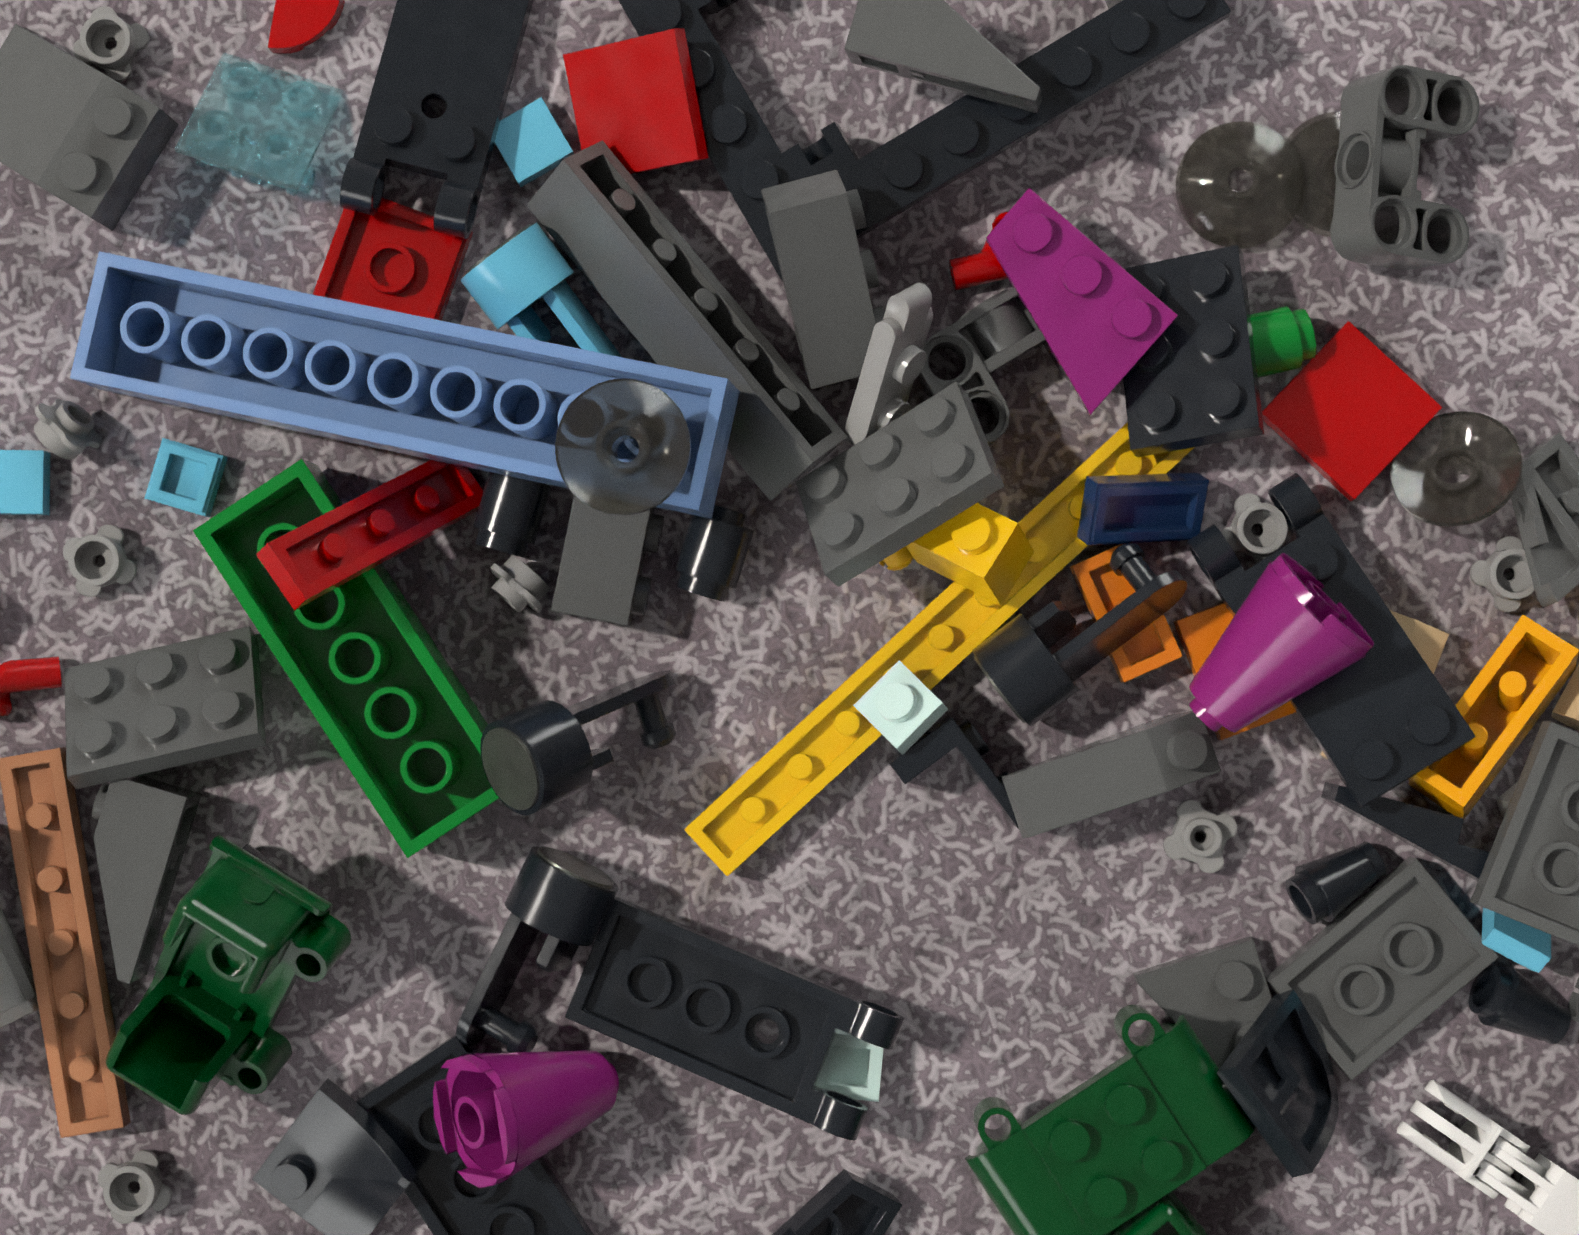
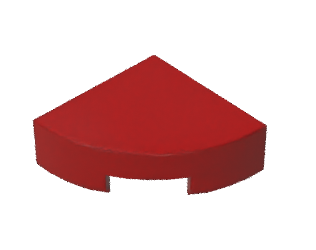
(301, 23)

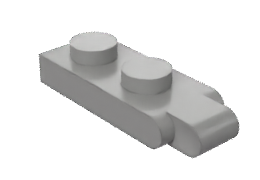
(891, 363)

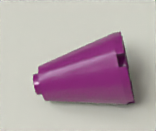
(1276, 648)
(518, 1107)

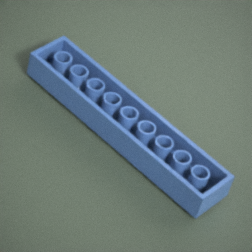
(370, 374)

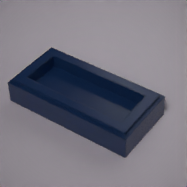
(1142, 508)

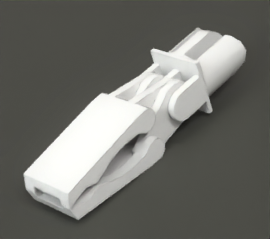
(1543, 1197)

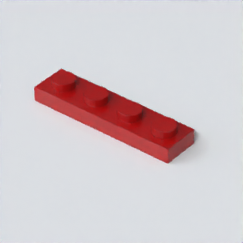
(369, 530)

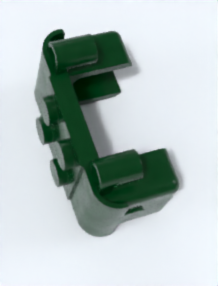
(224, 980)
(1113, 1138)

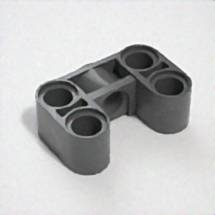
(1377, 162)
(985, 342)

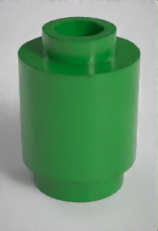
(1282, 340)

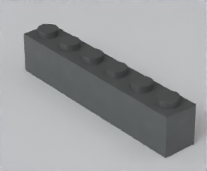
(683, 313)

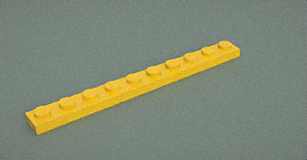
(927, 646)

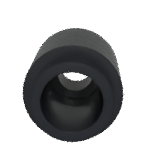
(510, 513)
(714, 553)

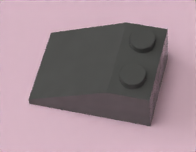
(75, 128)

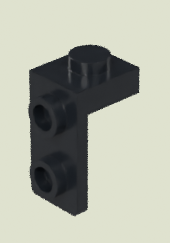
(941, 740)

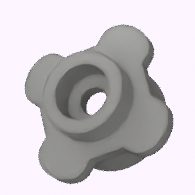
(98, 30)
(65, 428)
(1250, 512)
(81, 561)
(1489, 573)
(519, 585)
(1182, 841)
(119, 1198)

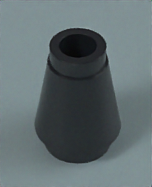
(1333, 882)
(1516, 1005)

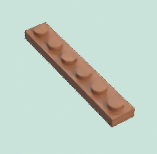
(63, 941)

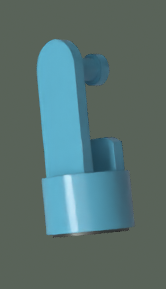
(521, 274)

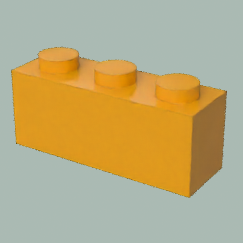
(1500, 711)

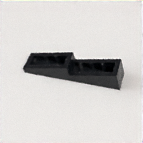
(1420, 827)

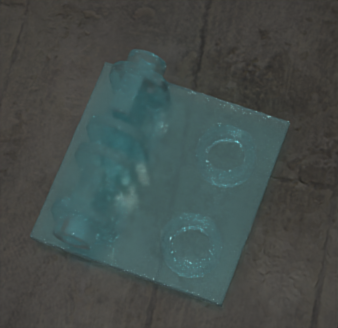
(260, 123)

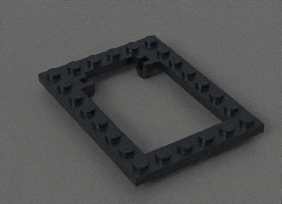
(939, 146)

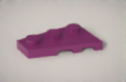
(1079, 297)

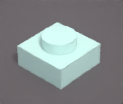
(900, 707)
(852, 1068)

